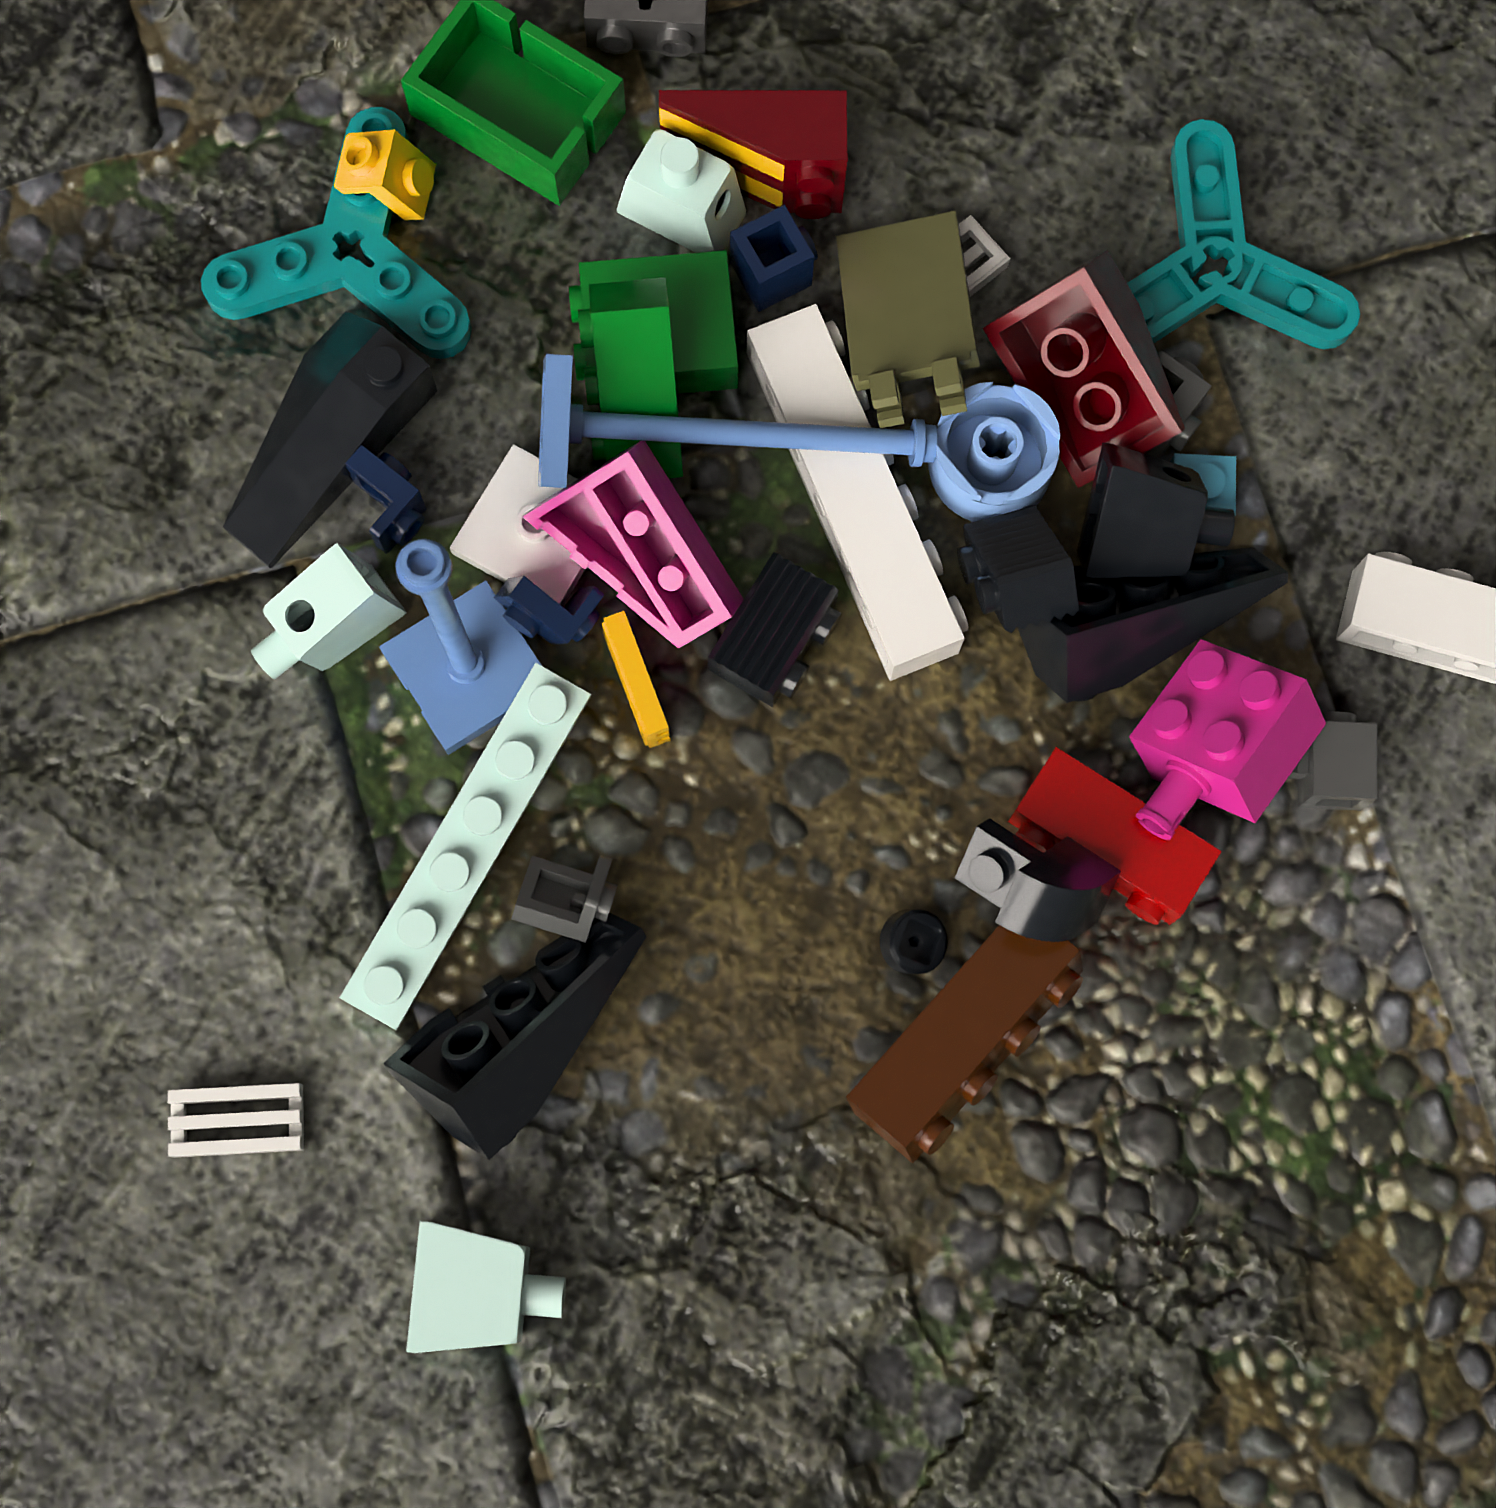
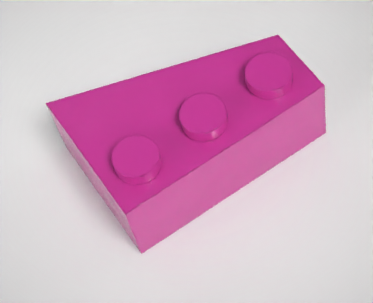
(643, 544)

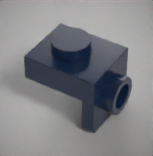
(388, 484)
(537, 613)

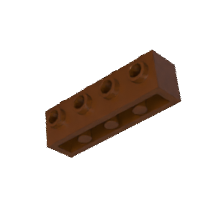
(964, 1038)

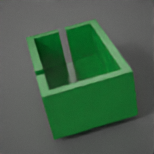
(515, 112)

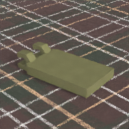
(908, 311)

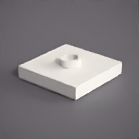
(508, 545)

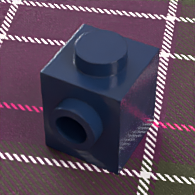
(772, 257)

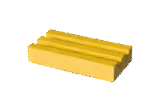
(635, 680)

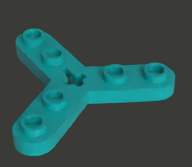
(310, 265)
(1254, 279)

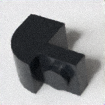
(1039, 893)

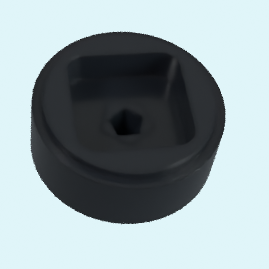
(913, 941)

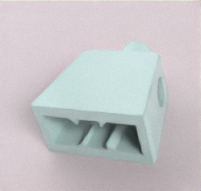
(678, 192)
(326, 613)
(474, 1291)

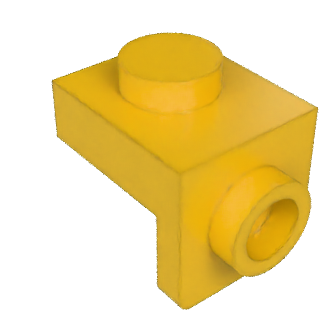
(387, 169)

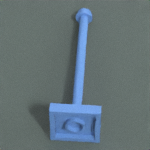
(568, 423)
(462, 657)

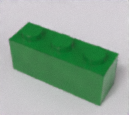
(633, 361)

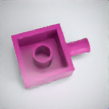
(1223, 736)

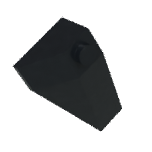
(347, 393)
(1141, 621)
(504, 1054)

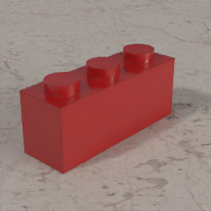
(1096, 813)

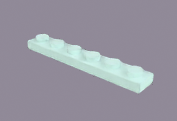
(465, 847)

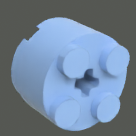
(995, 420)

